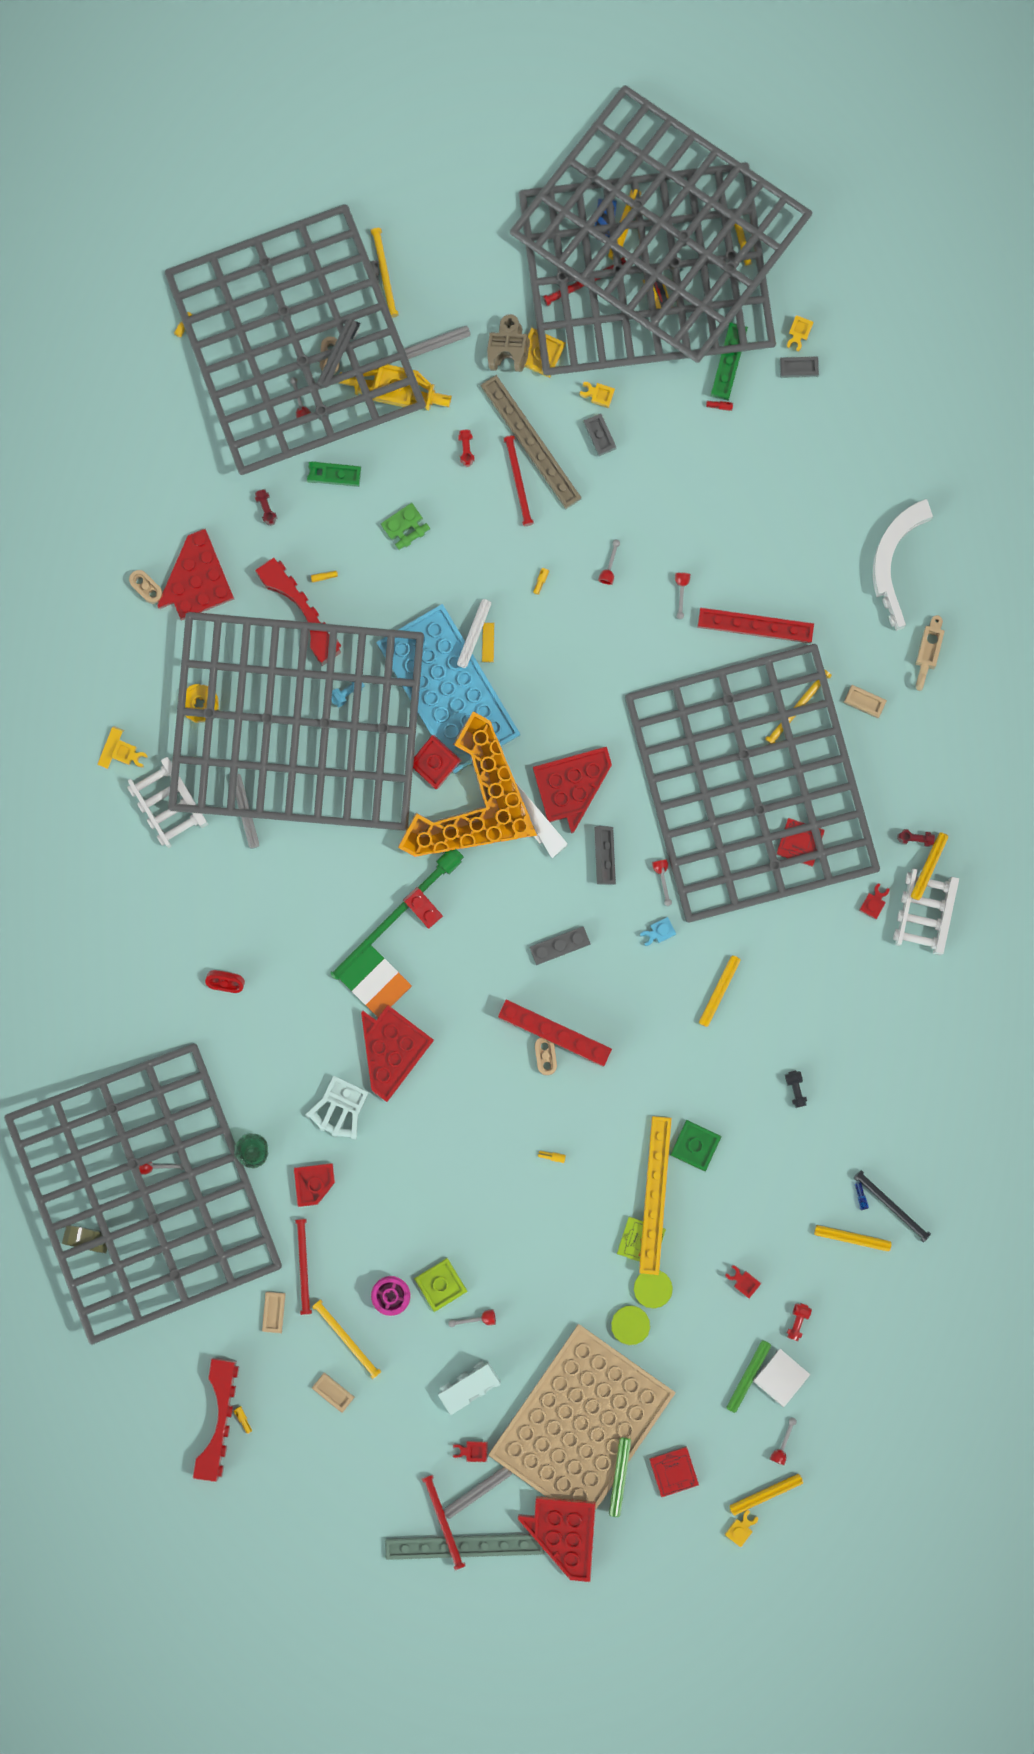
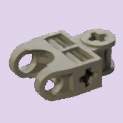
(508, 344)

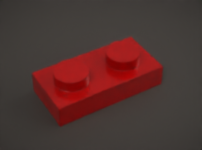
(422, 908)

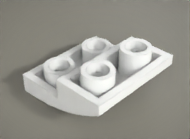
(781, 1377)

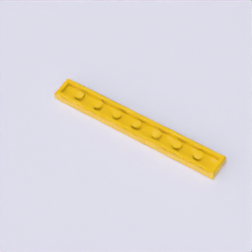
(655, 1195)

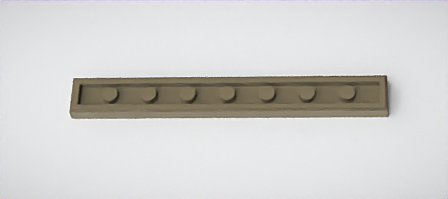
(531, 442)

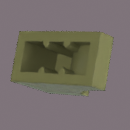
(78, 1235)

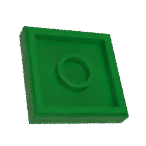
(695, 1145)

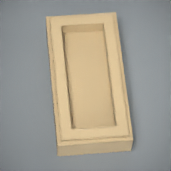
(865, 701)
(273, 1312)
(333, 1392)

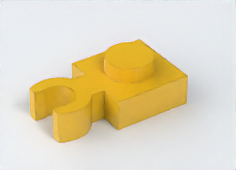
(800, 330)
(601, 394)
(126, 753)
(740, 1530)

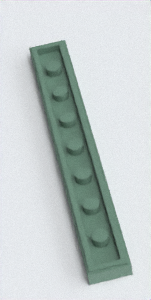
(467, 1546)

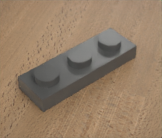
(605, 855)
(560, 945)

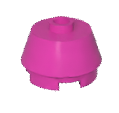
(390, 1295)

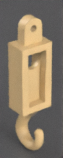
(928, 652)

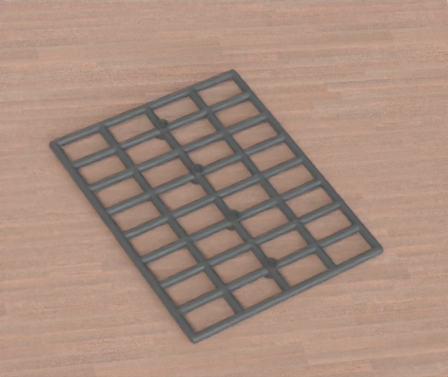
(661, 222)
(674, 266)
(303, 362)
(267, 719)
(752, 782)
(143, 1191)

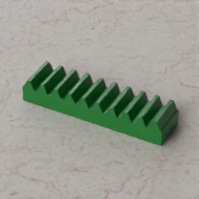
(727, 366)

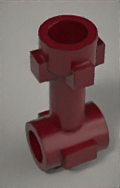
(269, 517)
(906, 836)

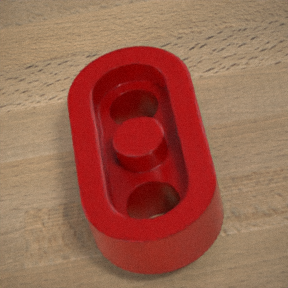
(225, 981)

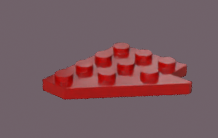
(196, 579)
(571, 784)
(391, 1049)
(565, 1533)

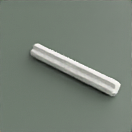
(474, 633)

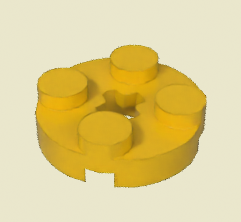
(192, 694)

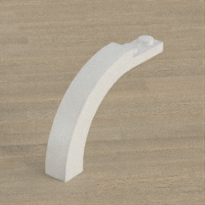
(905, 522)

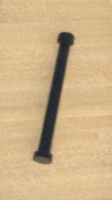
(892, 1206)

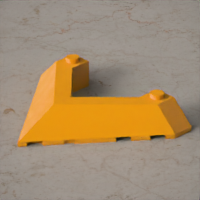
(498, 821)

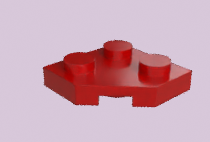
(313, 1183)

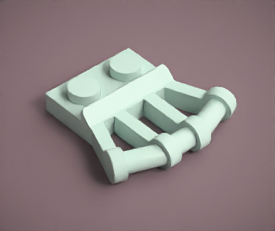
(345, 1096)

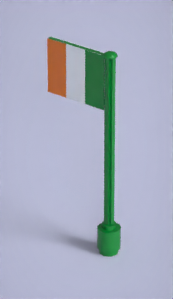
(368, 971)

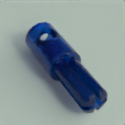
(861, 1199)

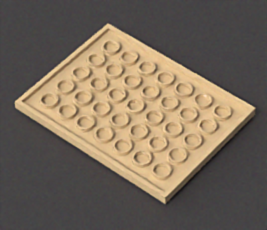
(573, 1420)

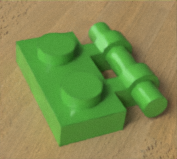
(401, 522)

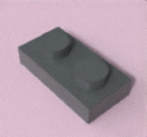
(599, 434)

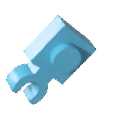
(661, 931)

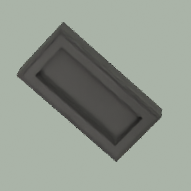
(799, 367)

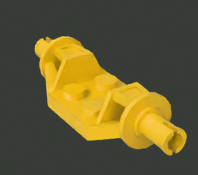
(403, 396)

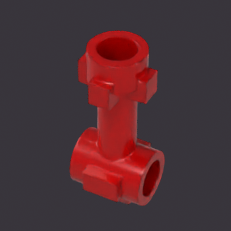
(467, 458)
(802, 1312)

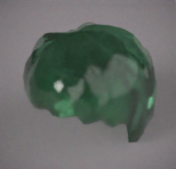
(251, 1150)

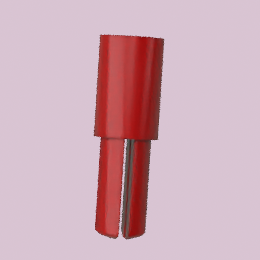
(722, 405)

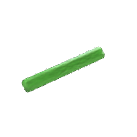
(748, 1376)
(619, 1477)

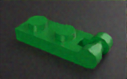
(334, 474)

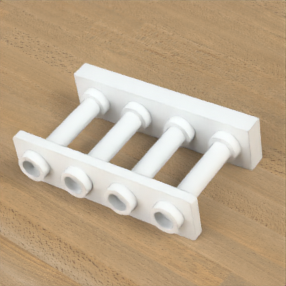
(195, 819)
(942, 924)

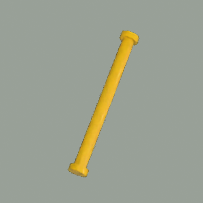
(376, 232)
(804, 699)
(346, 1339)

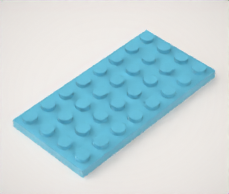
(446, 690)

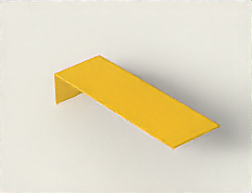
(488, 643)
(109, 747)

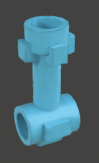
(338, 696)

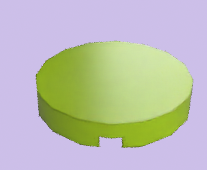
(653, 1290)
(630, 1325)

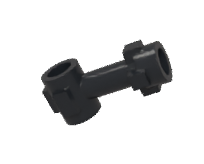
(794, 1078)

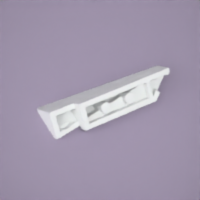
(545, 831)

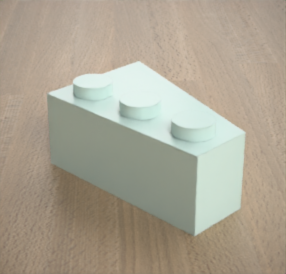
(468, 1387)

